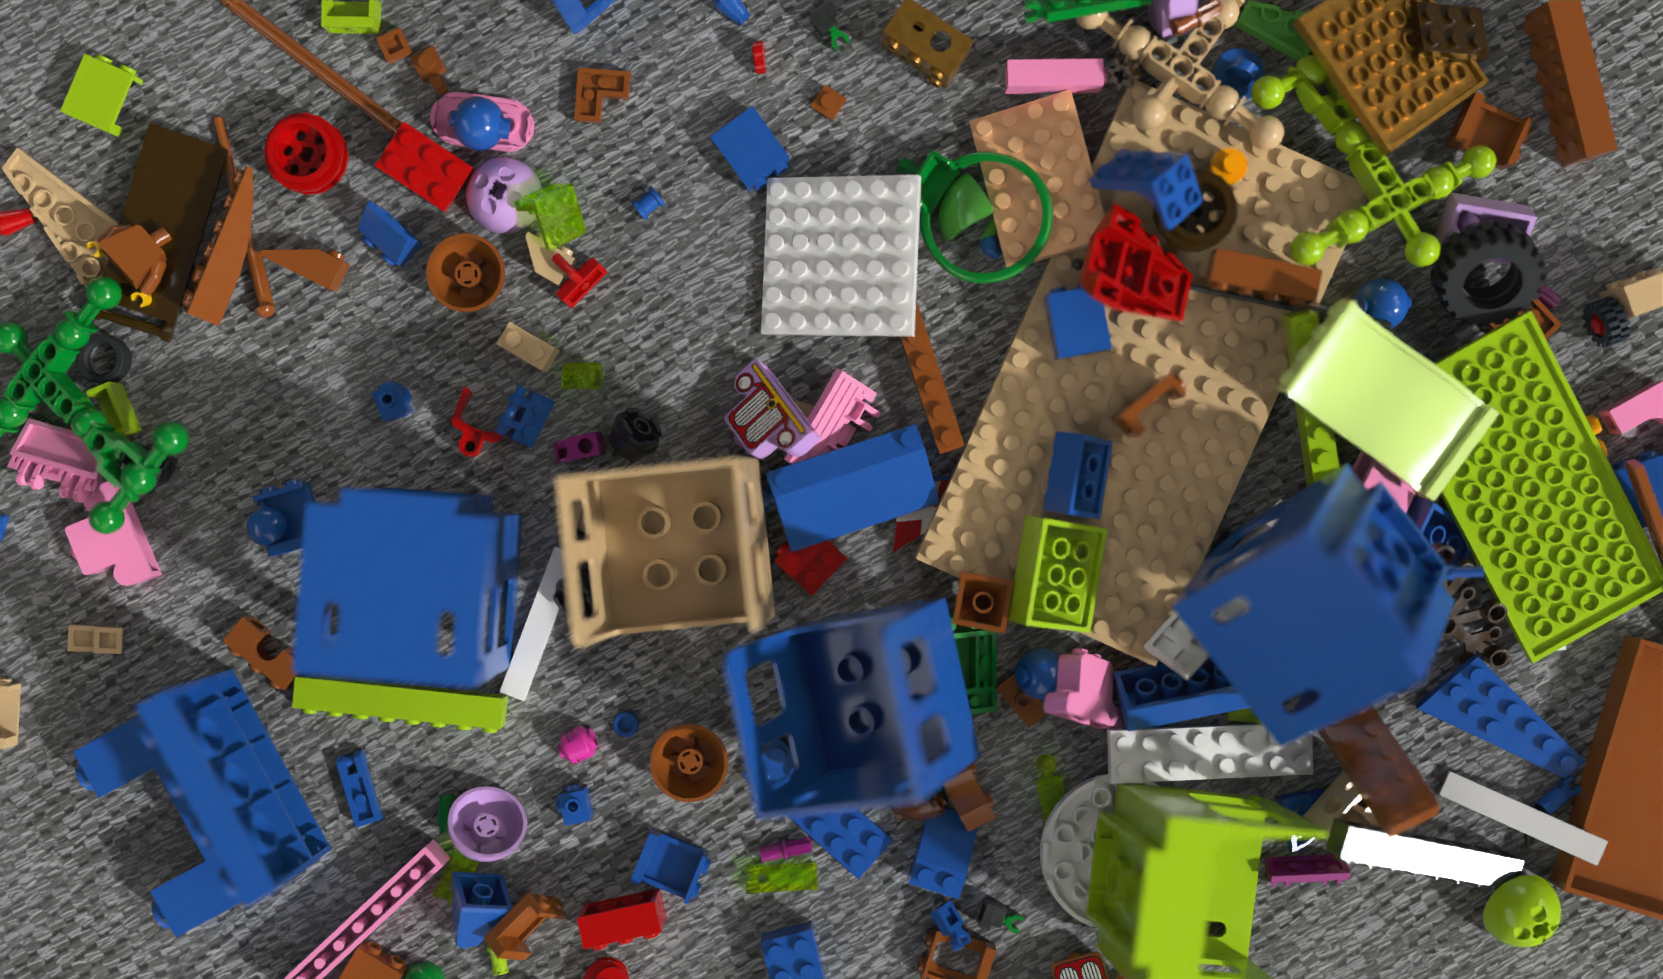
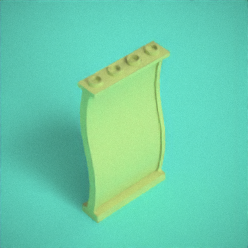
(1386, 399)

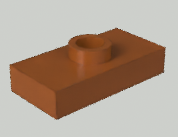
(1027, 708)

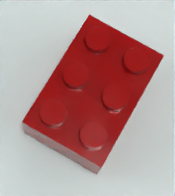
(424, 167)
(622, 919)

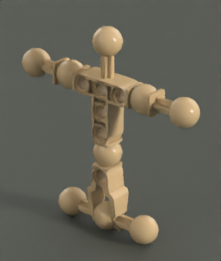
(1220, 101)

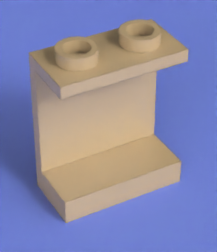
(9, 712)

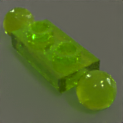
(1049, 787)

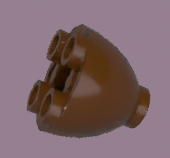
(927, 809)

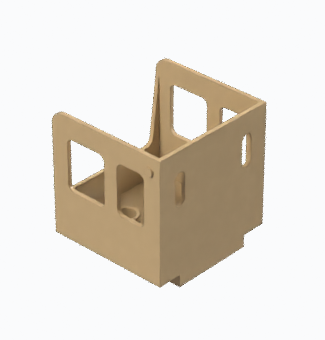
(668, 548)

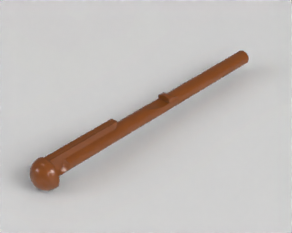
(255, 261)

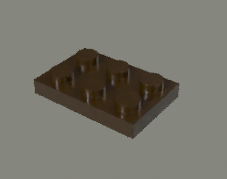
(1449, 31)

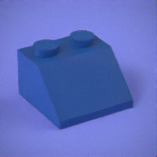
(388, 235)

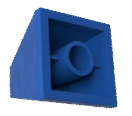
(477, 906)

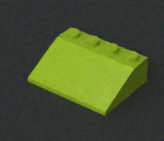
(1057, 574)

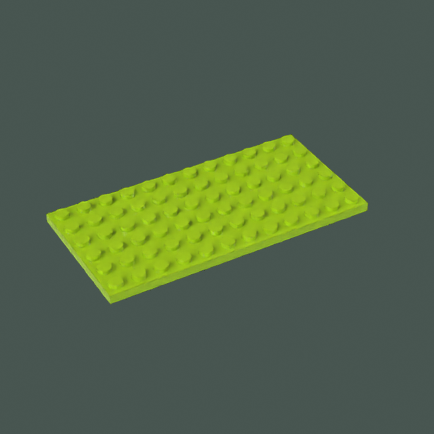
(1543, 497)

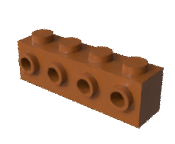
(1263, 276)

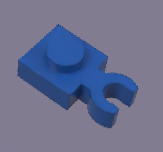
(949, 923)

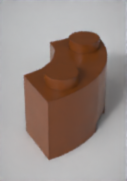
(968, 798)

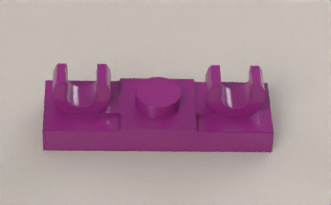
(1305, 869)

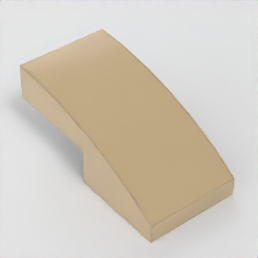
(95, 639)

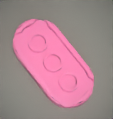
(519, 127)

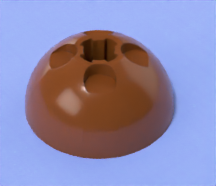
(455, 262)
(685, 776)

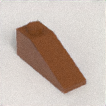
(314, 264)

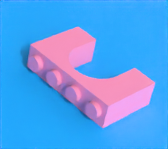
(1634, 409)

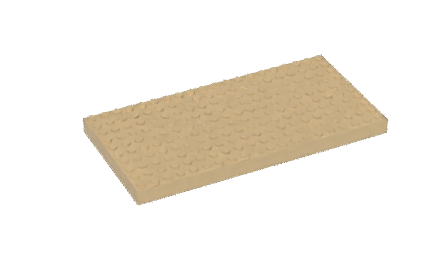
(1181, 472)

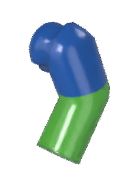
(988, 241)

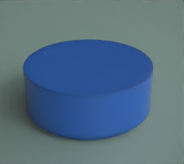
(626, 724)

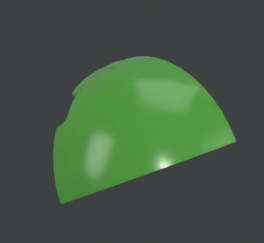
(962, 207)

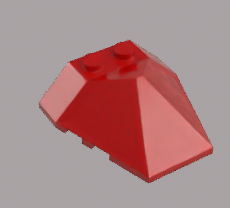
(1132, 271)

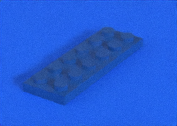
(844, 834)

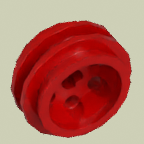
(327, 163)

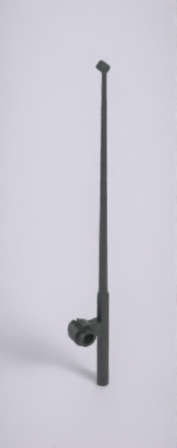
(1322, 312)

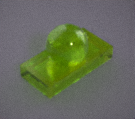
(582, 376)

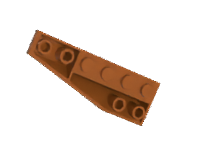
(223, 256)

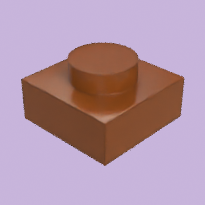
(394, 45)
(828, 102)

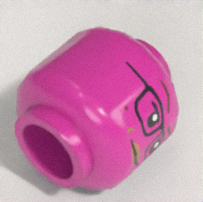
(578, 744)

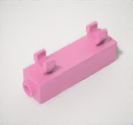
(1054, 76)

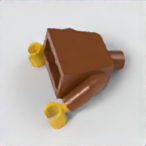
(135, 256)

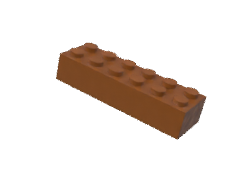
(1570, 81)
(1380, 771)

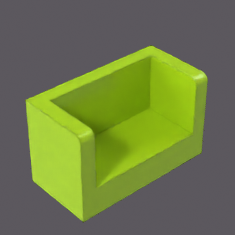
(351, 17)
(116, 407)

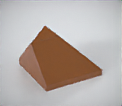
(983, 602)

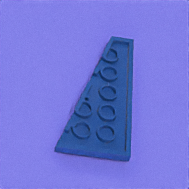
(1489, 709)

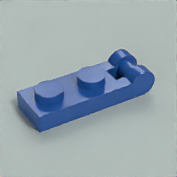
(359, 788)

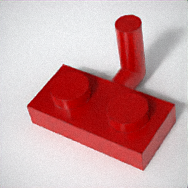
(579, 282)

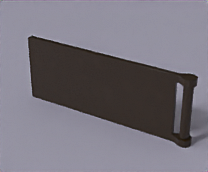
(173, 191)

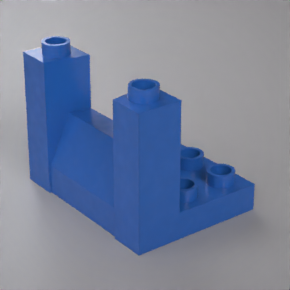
(224, 786)

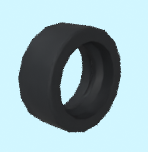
(122, 365)

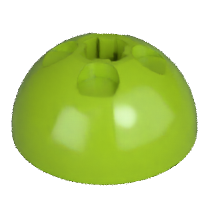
(1523, 912)

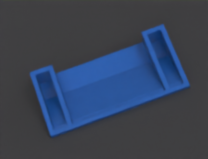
(853, 488)

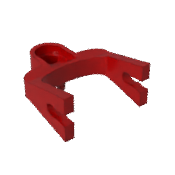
(470, 434)

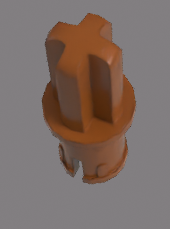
(1196, 20)

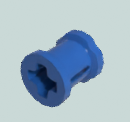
(648, 203)

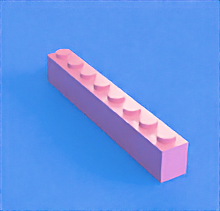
(372, 913)

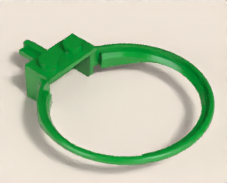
(936, 178)

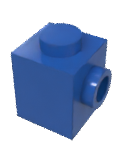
(392, 401)
(575, 804)

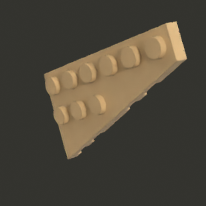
(64, 213)

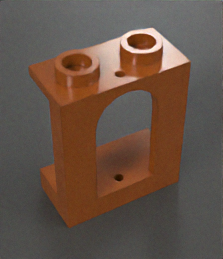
(933, 971)

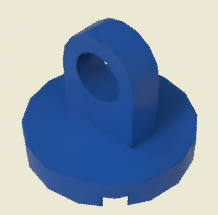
(1238, 70)

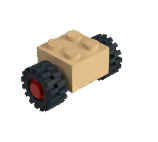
(1623, 300)

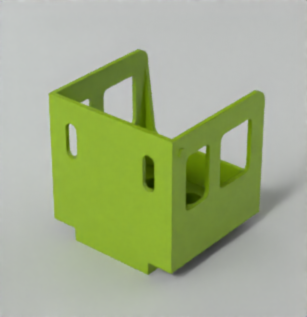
(1171, 866)

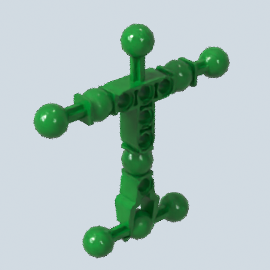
(45, 380)

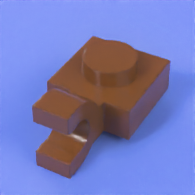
(430, 68)

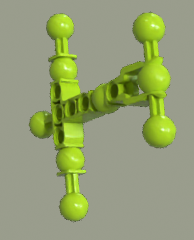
(1352, 139)

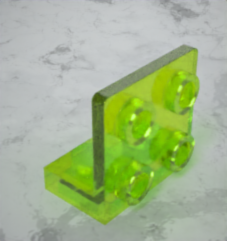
(555, 212)

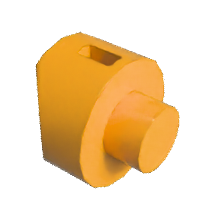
(1229, 164)

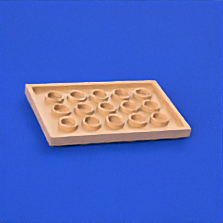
(1052, 143)

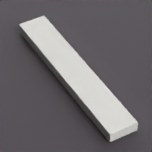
(535, 632)
(1523, 818)

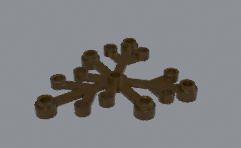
(1491, 610)

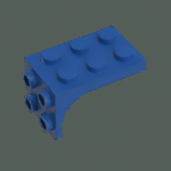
(1159, 176)

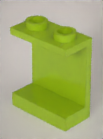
(99, 93)

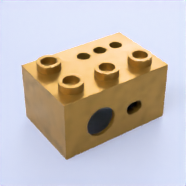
(910, 36)

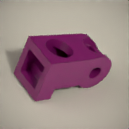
(580, 447)

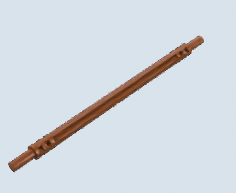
(314, 64)

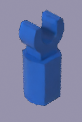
(1557, 796)

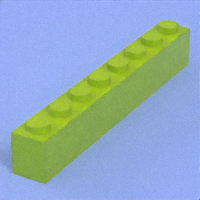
(1316, 439)
(399, 701)

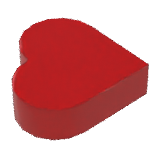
(759, 56)

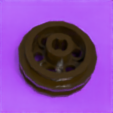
(1222, 203)

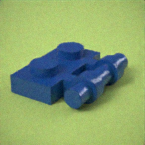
(530, 418)

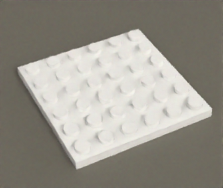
(841, 256)

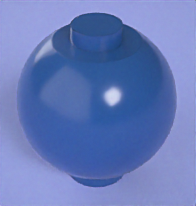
(479, 123)
(1384, 300)
(1037, 672)

